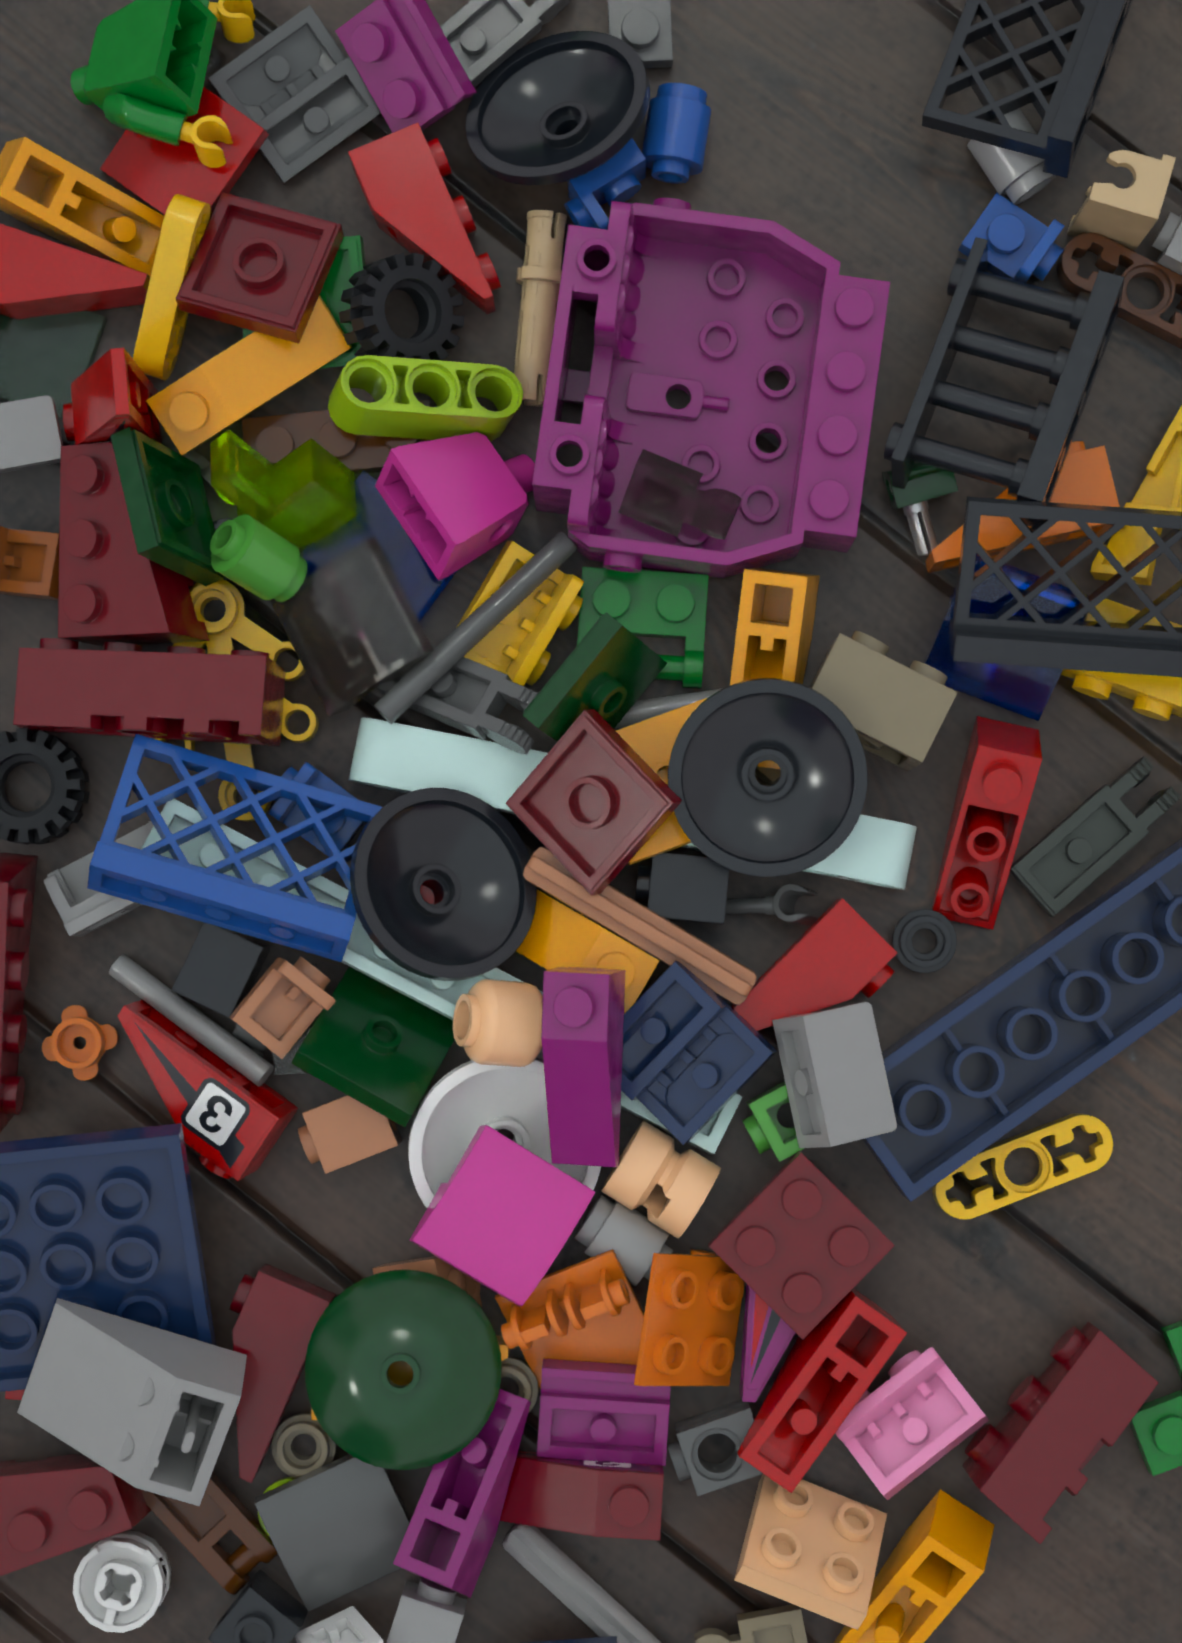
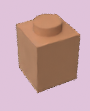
(345, 1133)

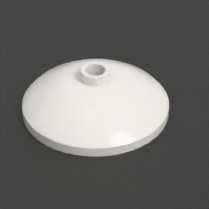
(477, 1097)

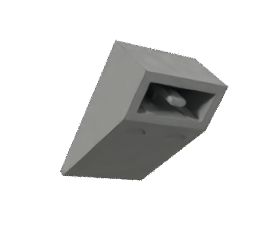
(135, 1398)

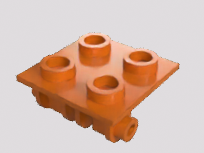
(577, 1316)
(689, 1321)

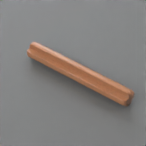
(642, 928)

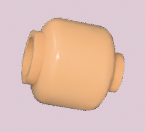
(500, 1023)

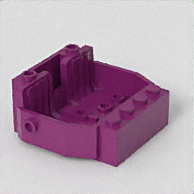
(711, 312)

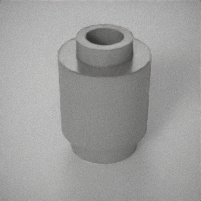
(1011, 171)
(627, 1233)

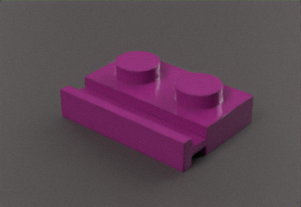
(405, 62)
(600, 1414)

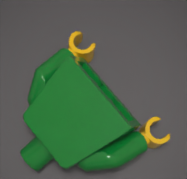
(153, 67)

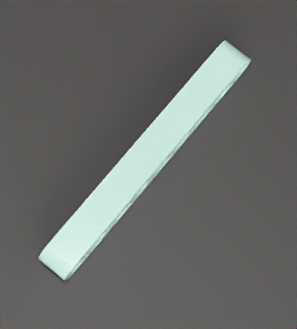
(421, 758)

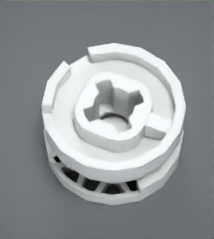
(121, 1581)

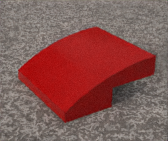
(161, 170)

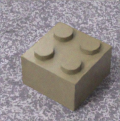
(888, 703)

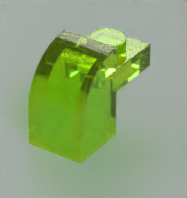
(297, 497)

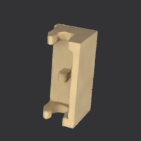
(1128, 212)

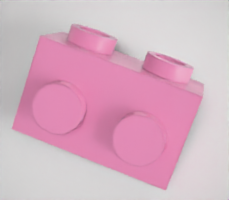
(909, 1421)

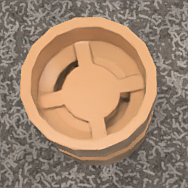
(661, 1179)

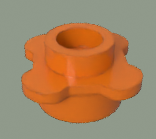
(61, 1044)

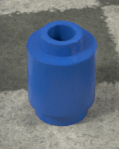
(676, 132)

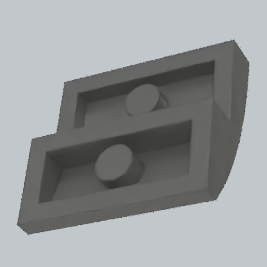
(297, 91)
(335, 1528)

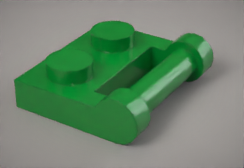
(652, 606)

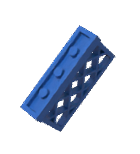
(207, 892)

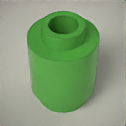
(257, 559)

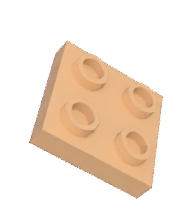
(812, 1550)

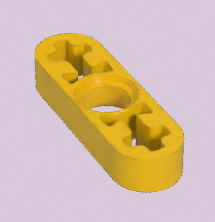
(161, 320)
(1072, 1163)

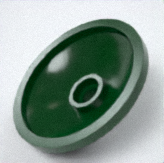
(414, 1321)

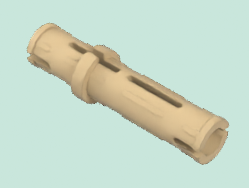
(538, 302)

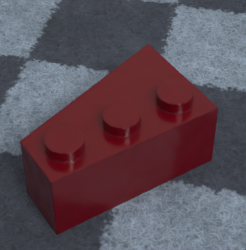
(103, 580)
(1057, 1427)

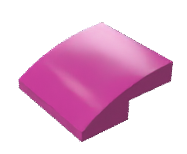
(502, 1215)

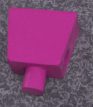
(455, 497)

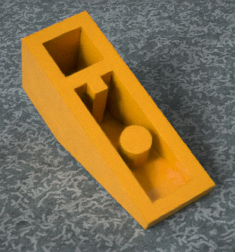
(76, 206)
(244, 379)
(774, 627)
(570, 940)
(925, 1574)

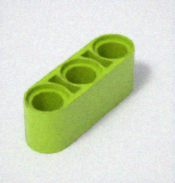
(401, 415)

